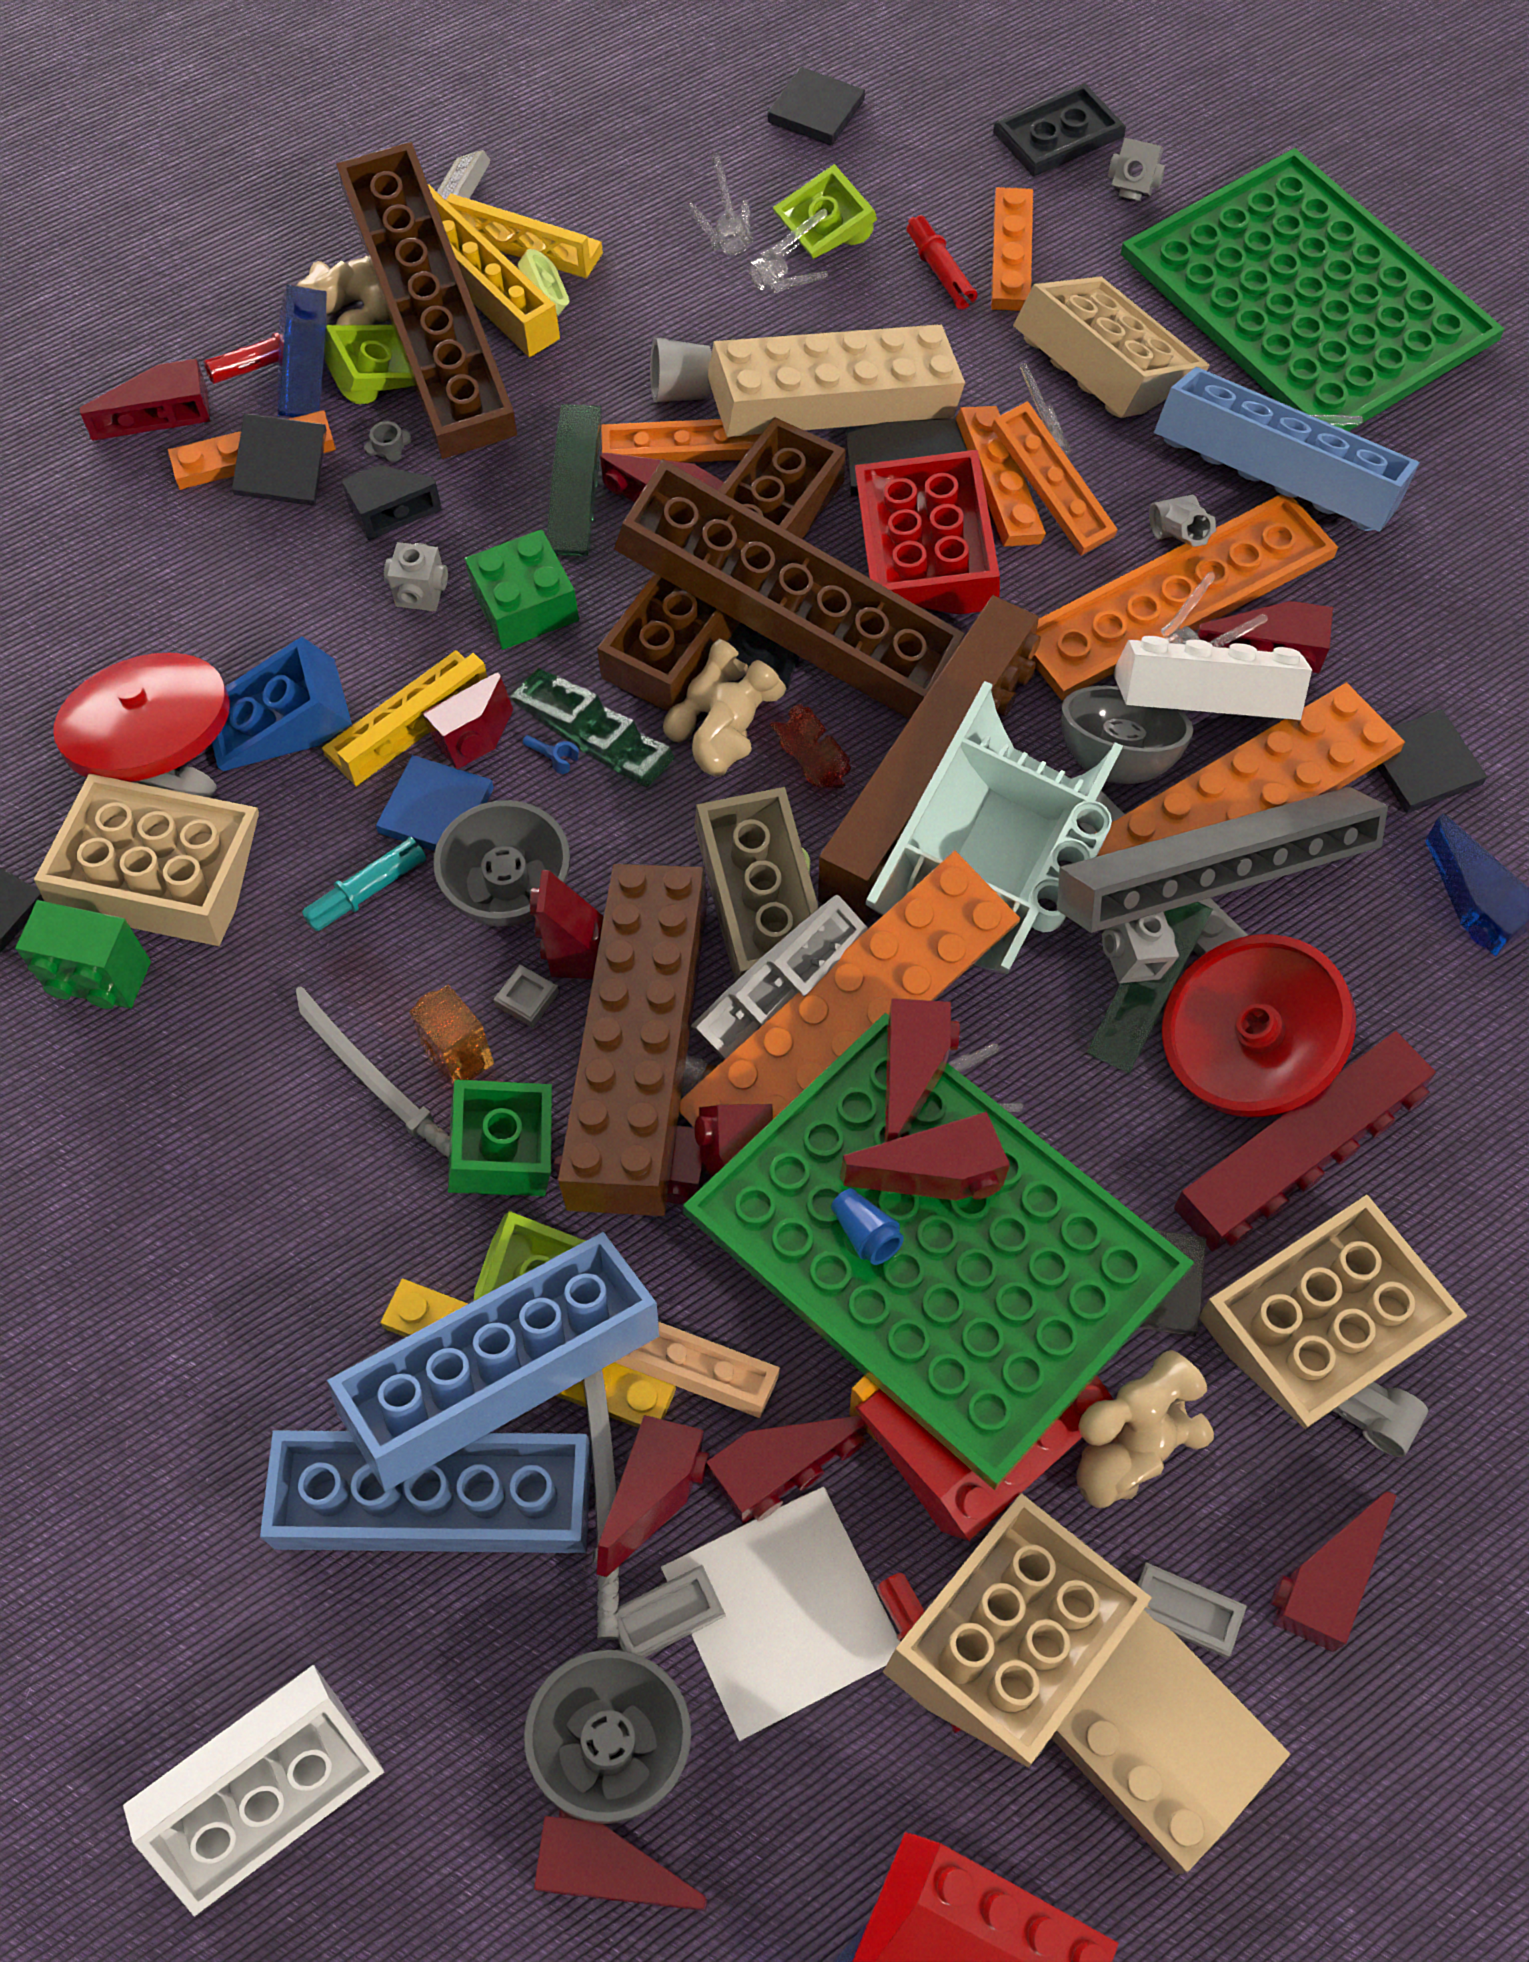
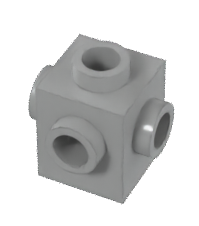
(1131, 155)
(416, 576)
(1140, 948)

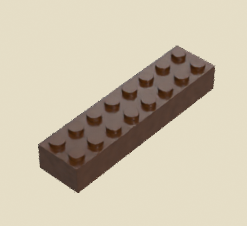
(427, 300)
(786, 589)
(668, 631)
(993, 651)
(635, 1042)

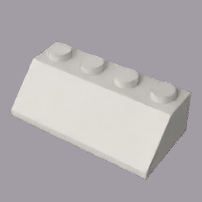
(1213, 678)
(251, 1791)

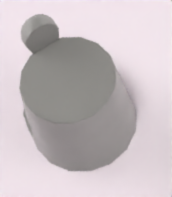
(679, 370)

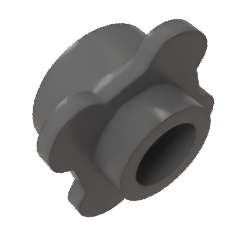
(387, 441)

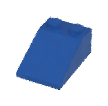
(282, 707)

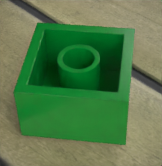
(522, 589)
(83, 955)
(500, 1138)

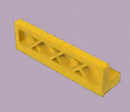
(517, 234)
(400, 720)

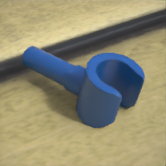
(563, 748)

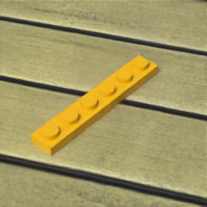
(627, 1391)

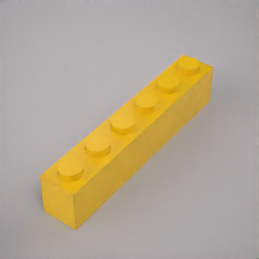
(499, 286)

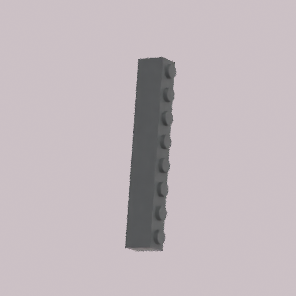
(1219, 858)

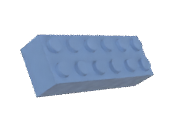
(1286, 449)
(493, 1360)
(484, 1498)

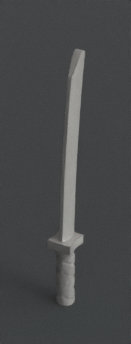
(417, 1120)
(604, 1496)

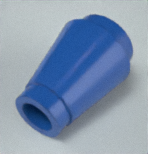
(867, 1227)

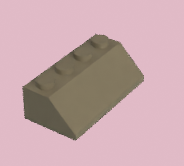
(754, 872)

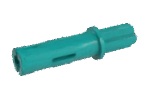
(364, 884)

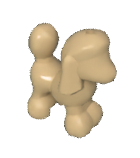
(345, 285)
(730, 707)
(1140, 1430)

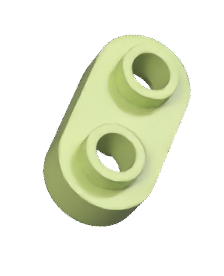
(545, 276)

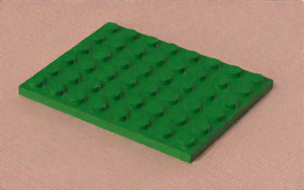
(1311, 292)
(990, 1301)

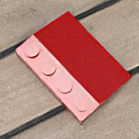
(930, 530)
(948, 1488)
(957, 1911)

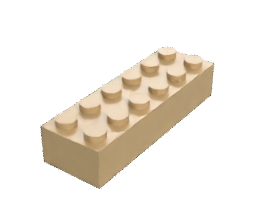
(835, 379)

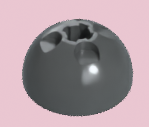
(1149, 735)
(494, 844)
(618, 1706)

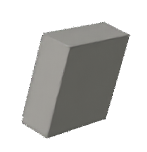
(526, 996)

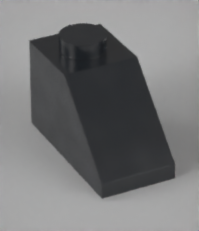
(389, 498)

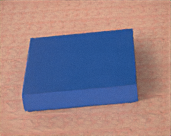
(429, 800)

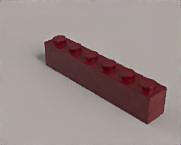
(1304, 1141)

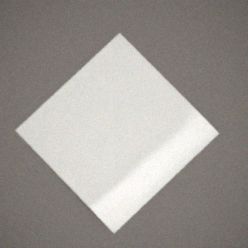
(794, 1613)

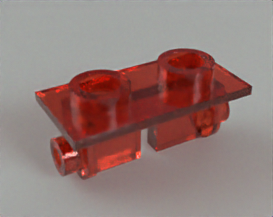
(823, 762)

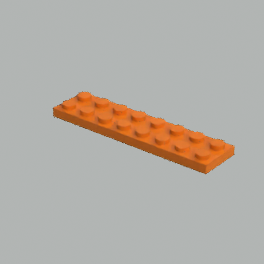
(1248, 560)
(1284, 764)
(904, 955)

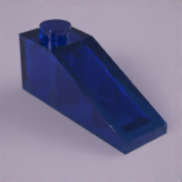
(301, 350)
(1482, 890)

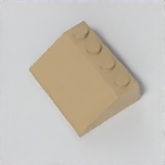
(1105, 343)
(151, 857)
(1331, 1313)
(1017, 1633)
(1168, 1744)

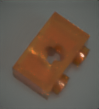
(451, 1035)

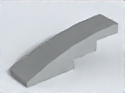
(779, 975)

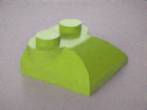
(847, 218)
(365, 360)
(519, 1248)

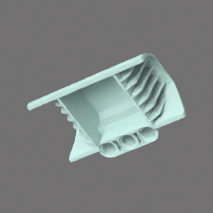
(1005, 820)

